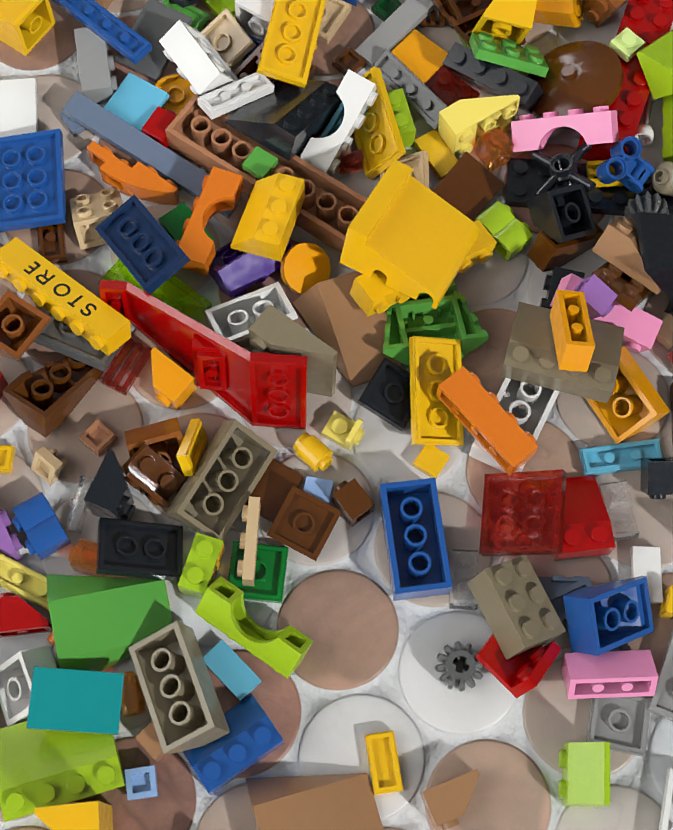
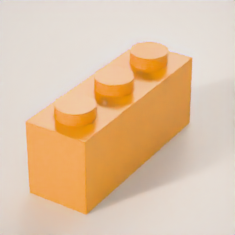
(572, 331)

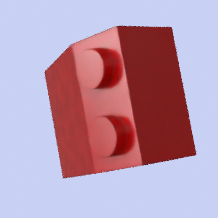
(585, 521)

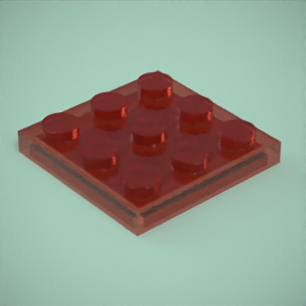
(523, 513)

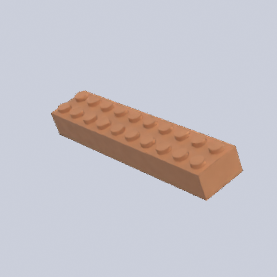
(209, 143)

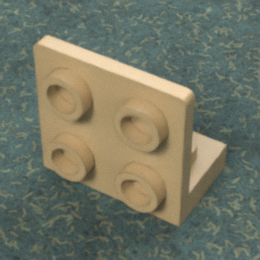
(90, 211)

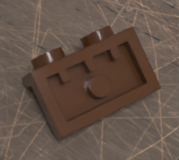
(153, 474)

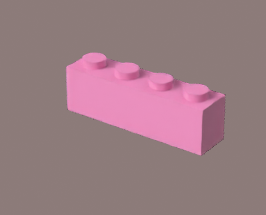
(639, 325)

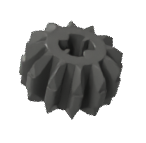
(646, 204)
(449, 668)

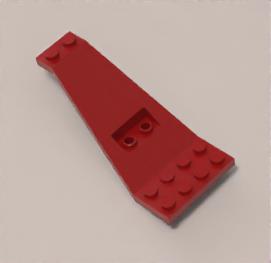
(257, 386)

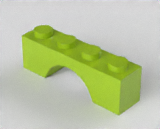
(225, 610)

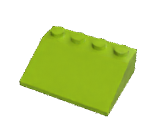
(54, 768)

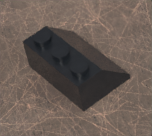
(656, 247)

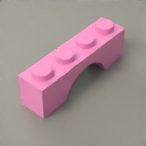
(594, 127)

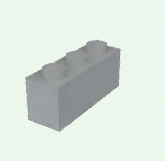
(95, 66)

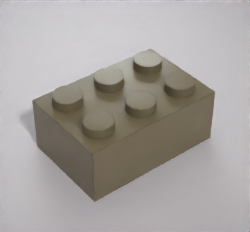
(516, 606)

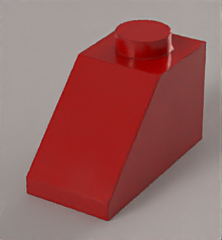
(20, 618)

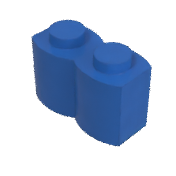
(40, 525)

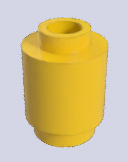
(313, 452)

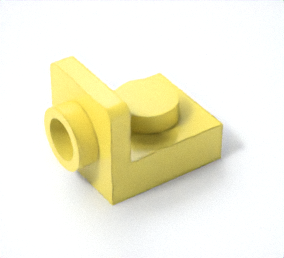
(343, 430)

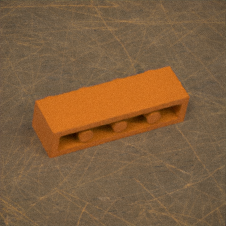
(487, 420)

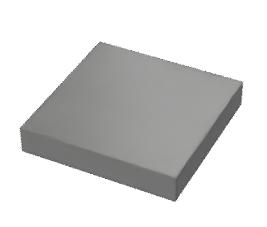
(620, 722)

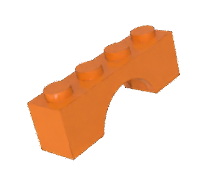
(219, 193)

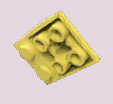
(469, 119)

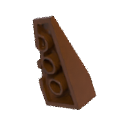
(51, 393)

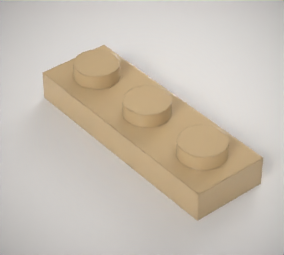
(249, 541)

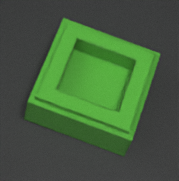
(260, 163)

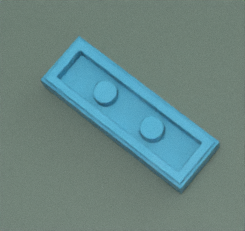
(618, 457)

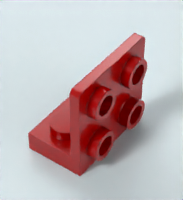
(520, 672)

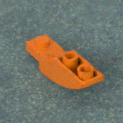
(130, 180)

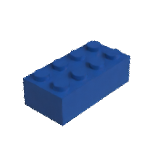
(414, 539)

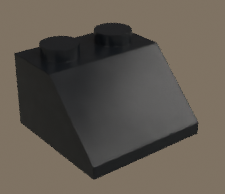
(563, 213)
(109, 491)

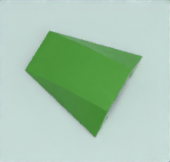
(417, 318)
(102, 617)

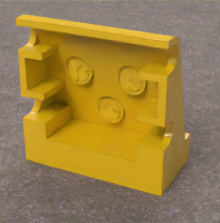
(409, 236)

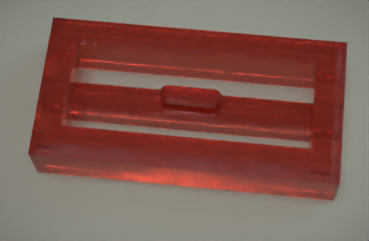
(137, 347)

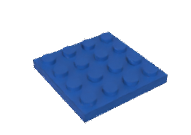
(32, 180)

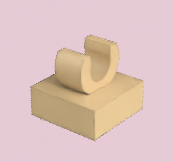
(47, 465)

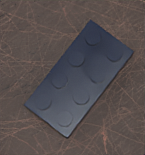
(142, 244)

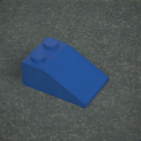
(608, 615)

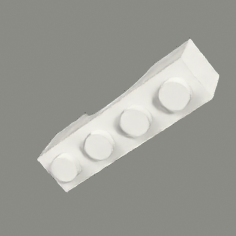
(356, 95)

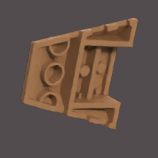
(345, 327)
(314, 802)

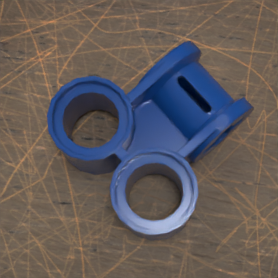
(629, 169)

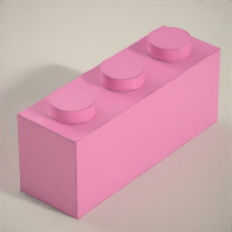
(609, 674)

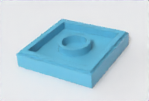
(136, 101)

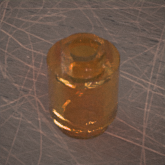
(133, 699)

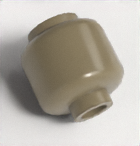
(663, 179)

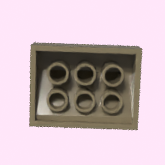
(279, 334)
(533, 356)

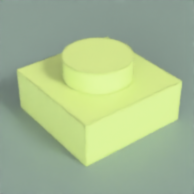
(626, 44)

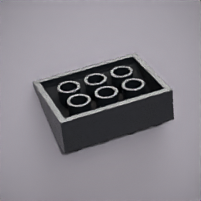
(288, 116)

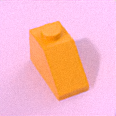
(170, 381)

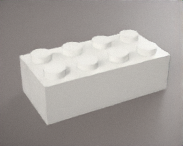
(530, 407)

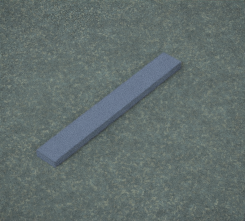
(137, 145)

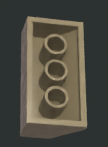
(222, 480)
(178, 689)

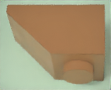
(449, 799)

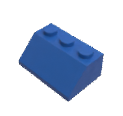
(249, 741)

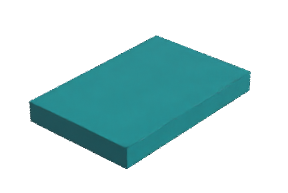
(75, 701)

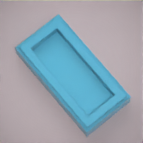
(231, 670)

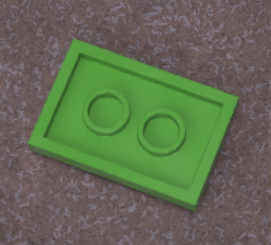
(508, 54)

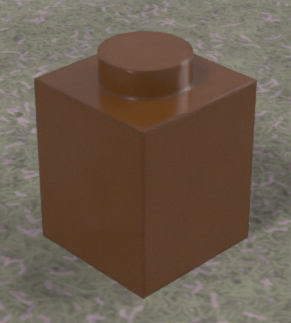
(352, 501)

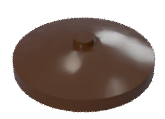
(578, 78)

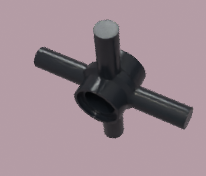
(563, 169)

